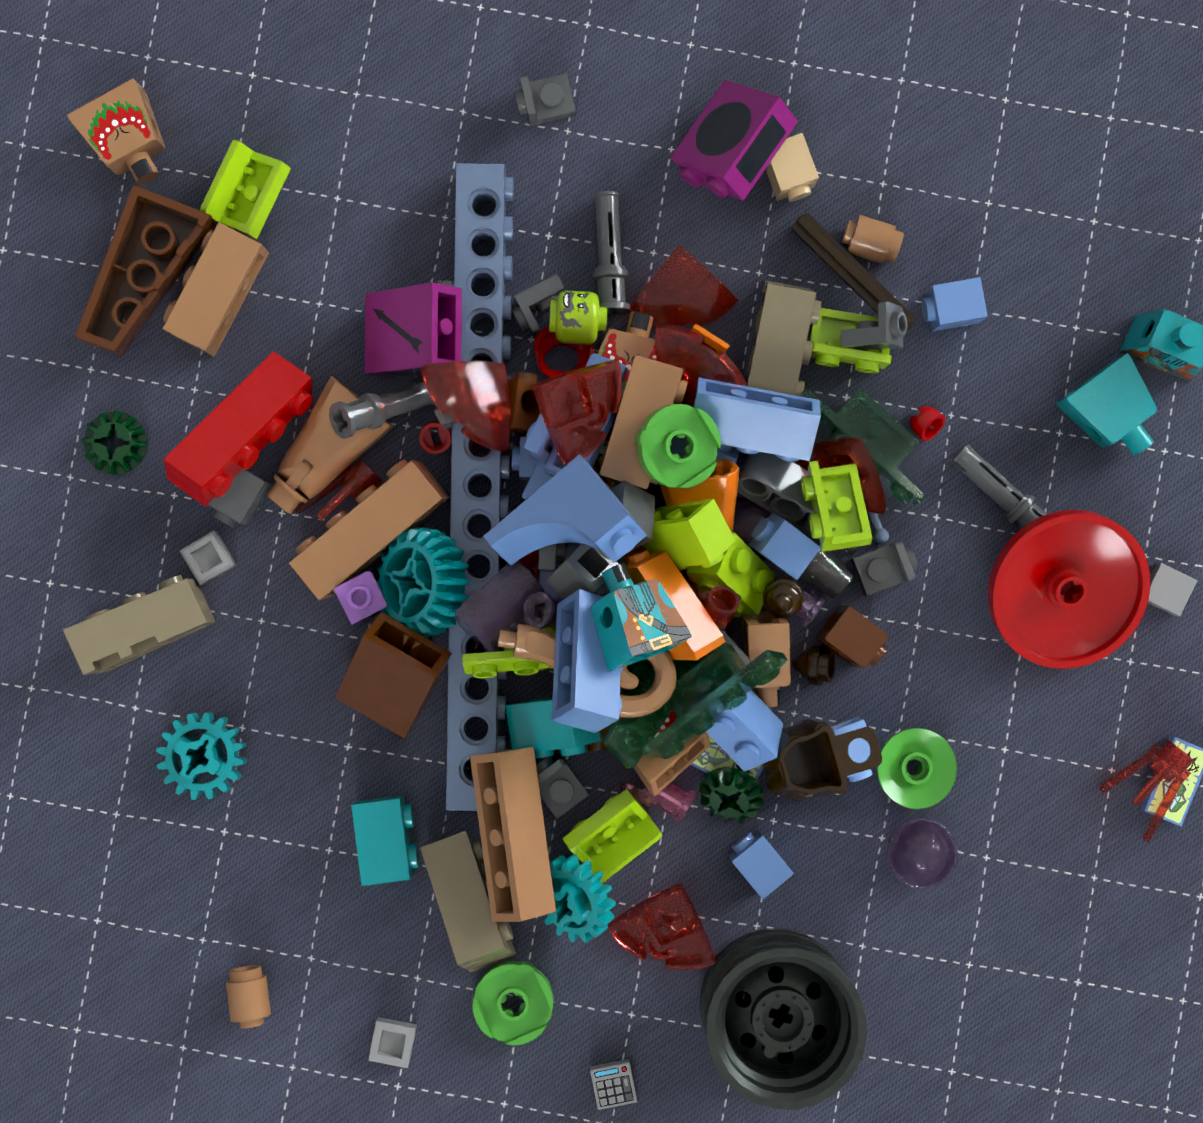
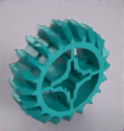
(423, 580)

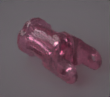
(671, 799)

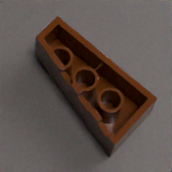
(140, 267)

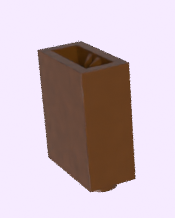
(392, 675)

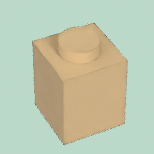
(792, 170)

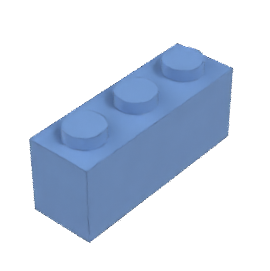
(760, 419)
(583, 687)

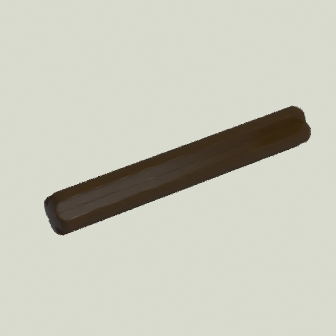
(845, 265)

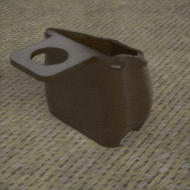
(816, 761)

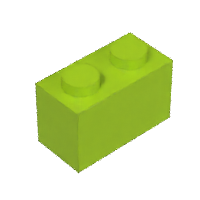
(691, 533)

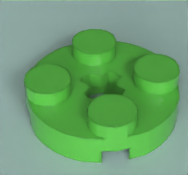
(654, 444)
(503, 1023)

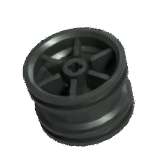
(817, 1065)

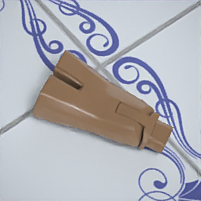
(319, 452)

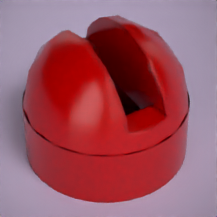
(927, 422)
(426, 438)

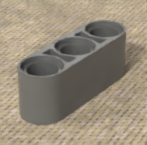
(776, 488)

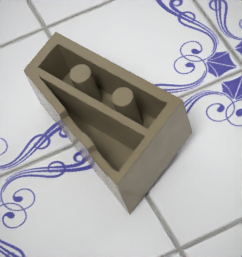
(139, 625)
(463, 900)

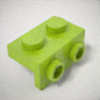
(245, 189)
(828, 348)
(837, 505)
(739, 571)
(613, 835)

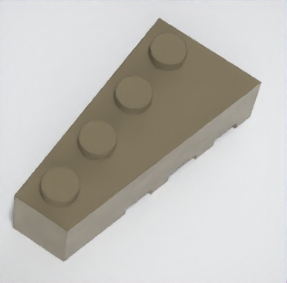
(782, 338)

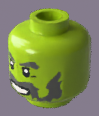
(577, 317)

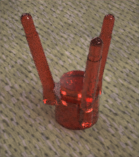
(353, 482)
(721, 606)
(1168, 764)

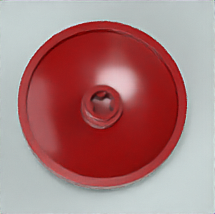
(1068, 589)

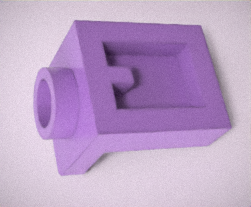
(361, 598)

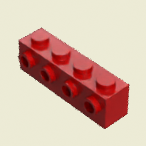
(239, 429)

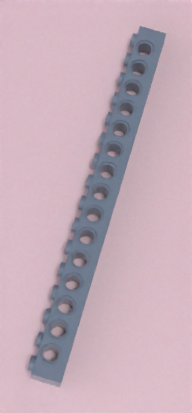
(474, 185)

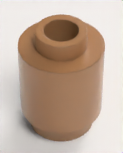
(872, 239)
(248, 996)

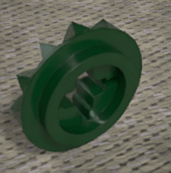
(125, 457)
(728, 782)

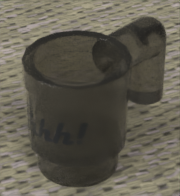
(828, 573)

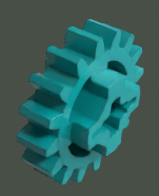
(186, 746)
(579, 899)

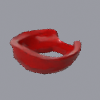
(546, 341)

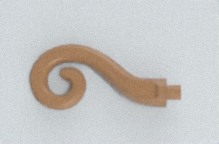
(539, 646)

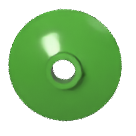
(935, 771)

